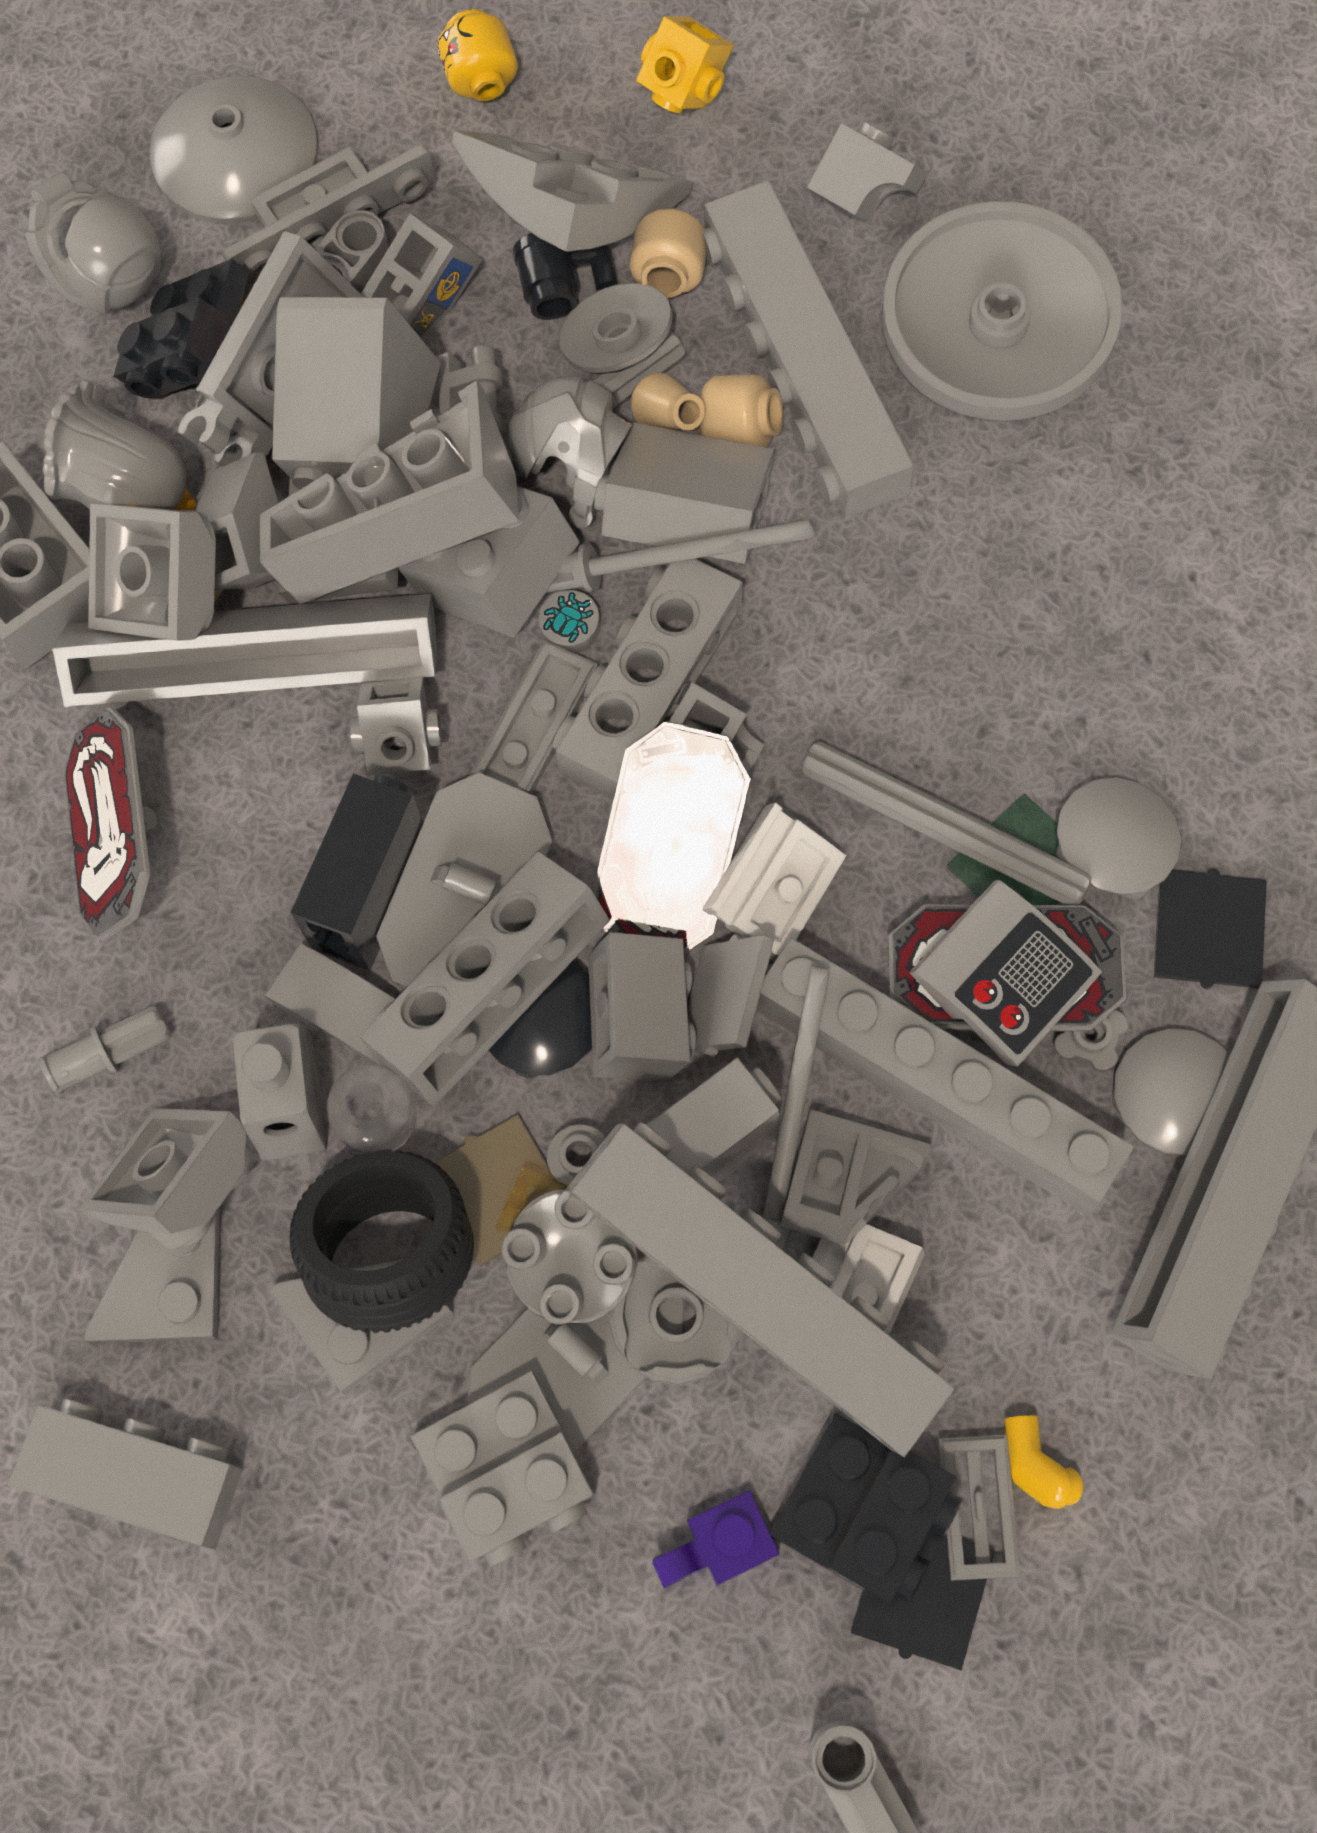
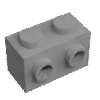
(640, 1007)

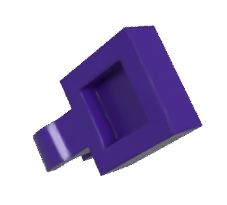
(726, 1541)

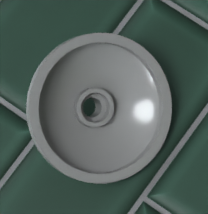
(219, 169)

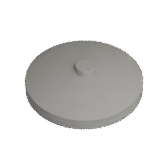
(1001, 310)

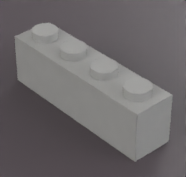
(394, 503)

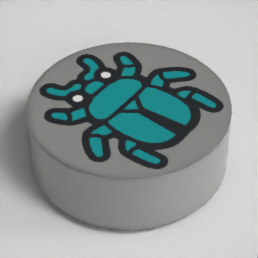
(569, 620)

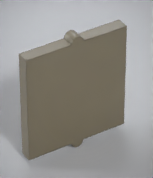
(486, 1175)

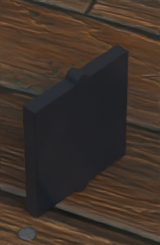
(1210, 929)
(936, 1619)

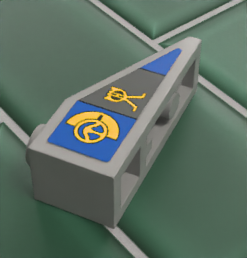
(423, 273)

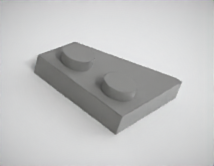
(847, 1176)

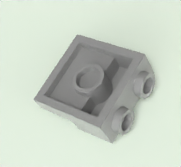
(504, 1470)

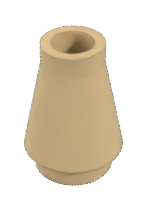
(666, 403)

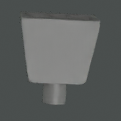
(279, 1085)

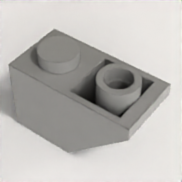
(233, 506)

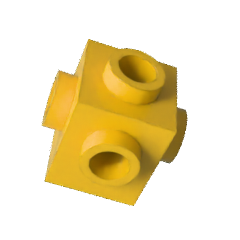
(684, 64)

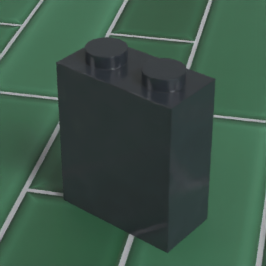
(358, 869)

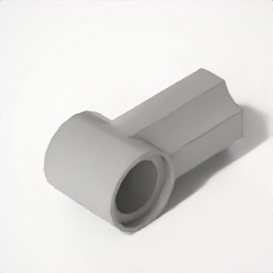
(866, 1796)

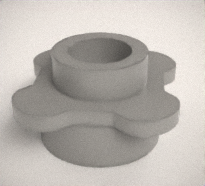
(1097, 1052)

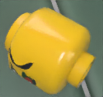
(477, 55)

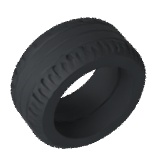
(363, 1189)

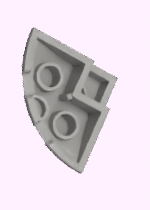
(566, 192)

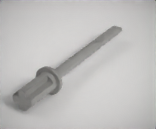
(585, 567)
(795, 1102)

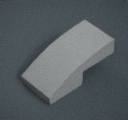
(328, 998)

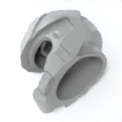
(107, 244)
(577, 426)

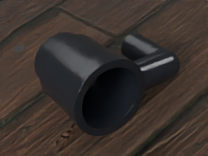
(550, 278)

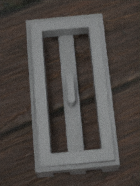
(983, 1569)

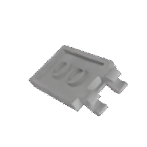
(243, 370)

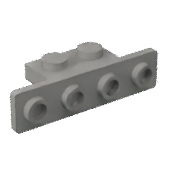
(323, 194)

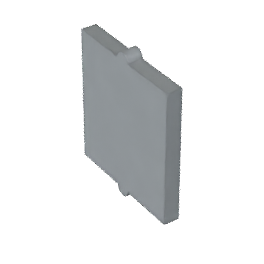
(727, 992)

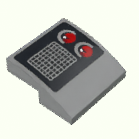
(1006, 972)

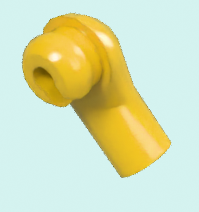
(1035, 1471)

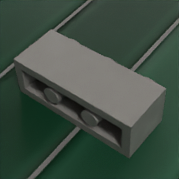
(127, 1473)

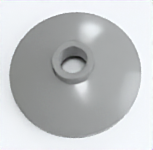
(615, 327)

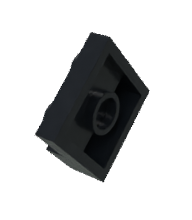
(183, 332)
(867, 1511)

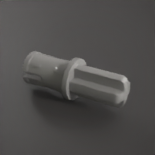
(104, 1049)

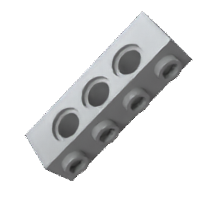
(683, 592)
(486, 978)

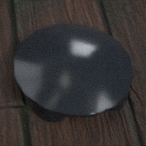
(552, 1030)

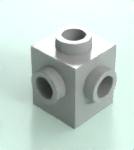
(395, 727)

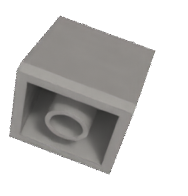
(343, 382)

